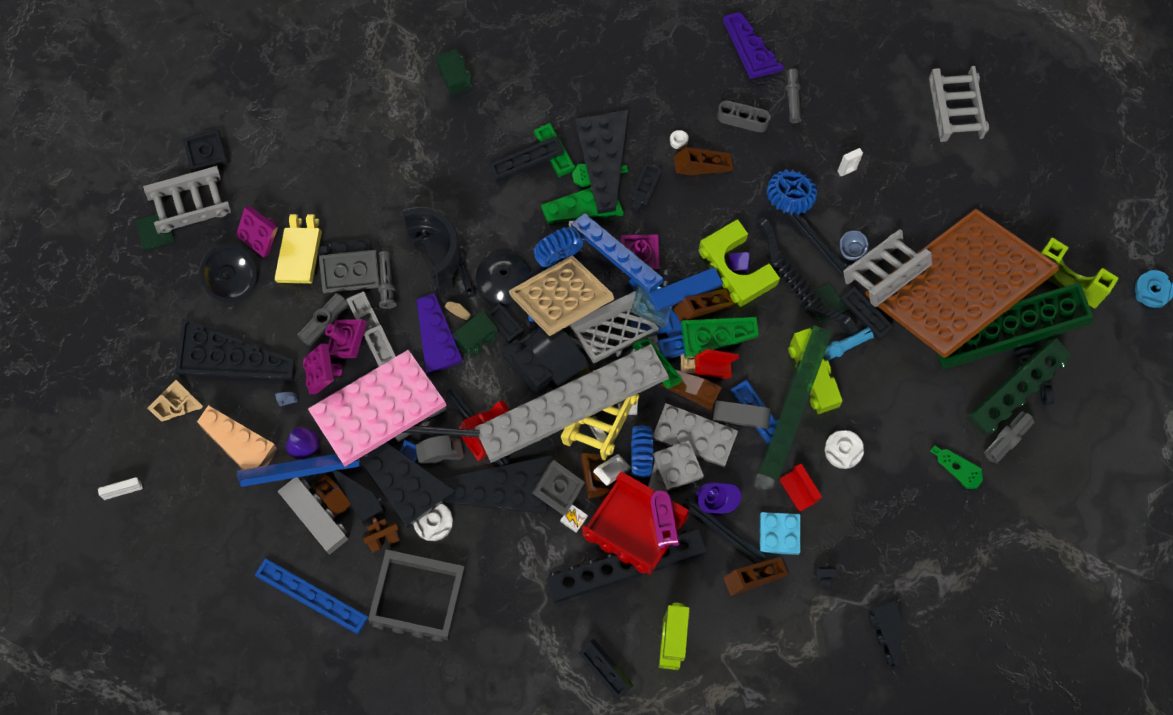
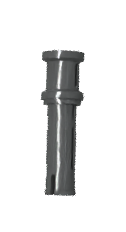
(386, 288)

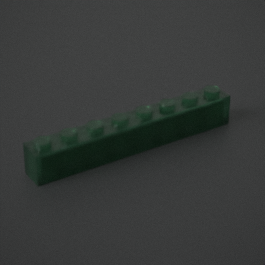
(794, 402)

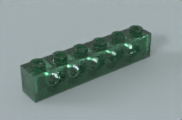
(980, 415)

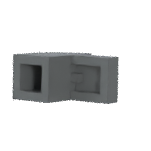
(439, 448)

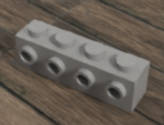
(311, 513)

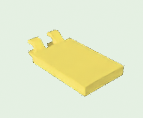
(298, 251)

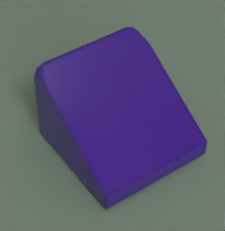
(739, 262)

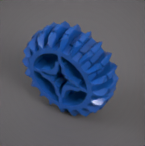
(791, 192)
(558, 246)
(641, 451)

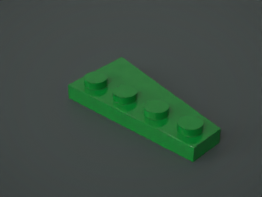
(573, 207)
(716, 333)

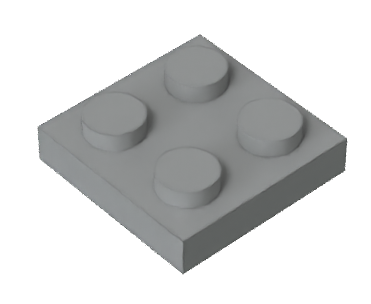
(677, 465)

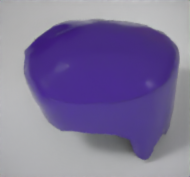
(302, 443)

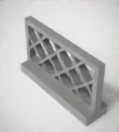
(603, 316)

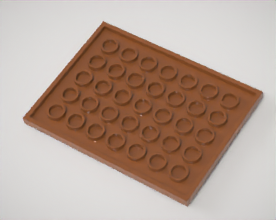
(971, 282)

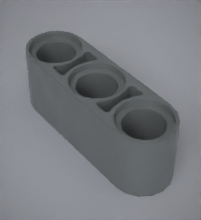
(736, 109)
(741, 414)

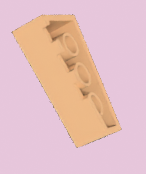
(239, 442)

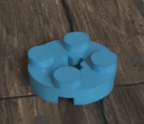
(1147, 296)

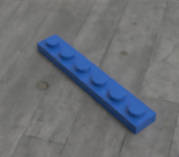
(617, 253)

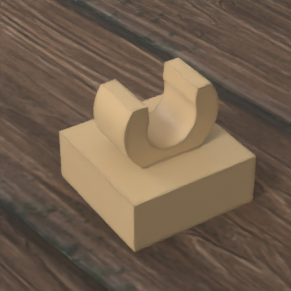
(687, 365)

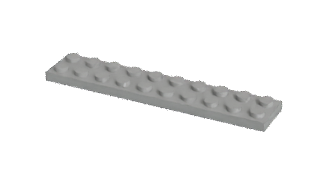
(571, 403)

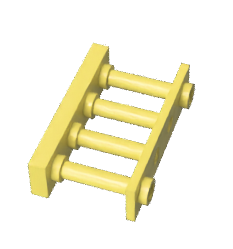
(572, 433)

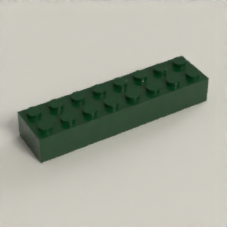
(1026, 323)

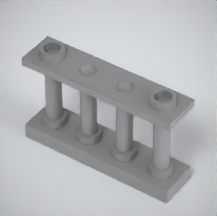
(943, 112)
(186, 182)
(894, 281)

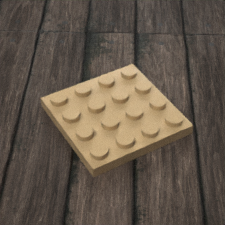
(561, 295)

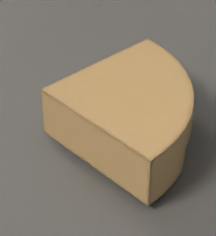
(458, 310)

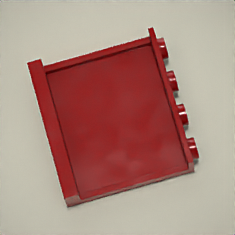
(627, 524)

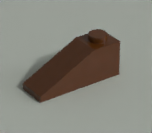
(699, 161)
(703, 305)
(697, 390)
(755, 575)

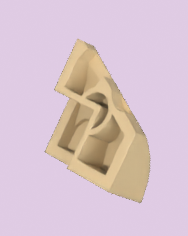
(173, 402)

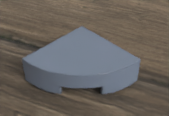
(286, 398)

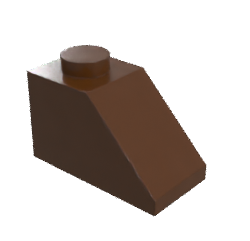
(330, 495)

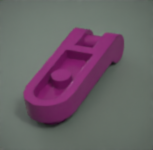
(664, 519)

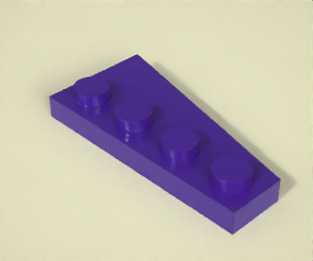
(753, 53)
(436, 337)

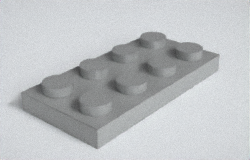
(708, 439)

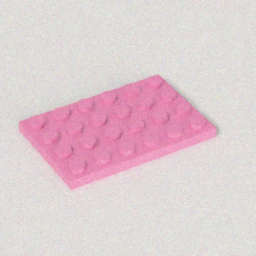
(376, 407)

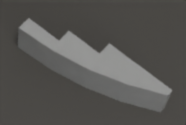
(373, 332)

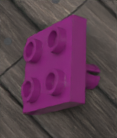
(257, 231)
(644, 247)
(345, 338)
(319, 369)

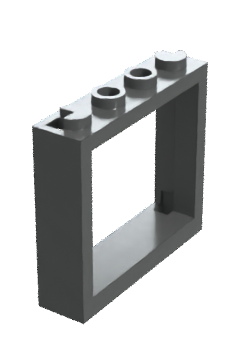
(421, 563)

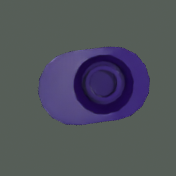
(718, 497)

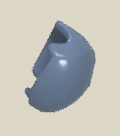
(853, 245)

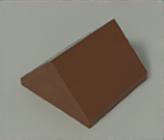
(594, 485)

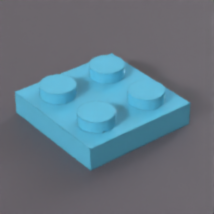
(780, 533)

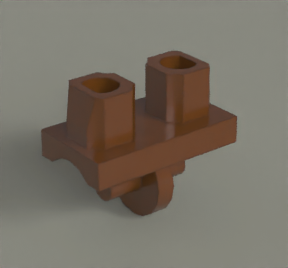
(373, 538)

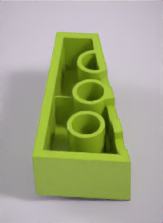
(824, 392)

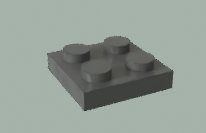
(558, 487)

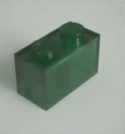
(453, 71)
(475, 334)

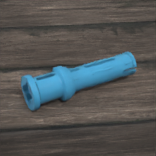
(837, 348)

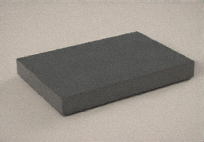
(349, 271)

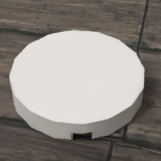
(844, 449)
(435, 524)

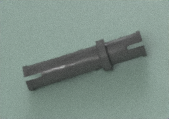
(793, 92)

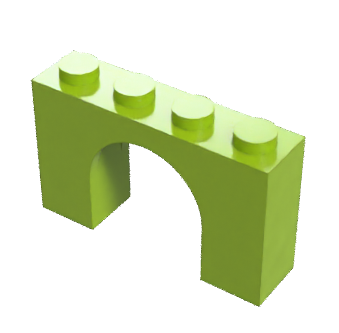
(741, 287)
(1094, 287)
(674, 636)

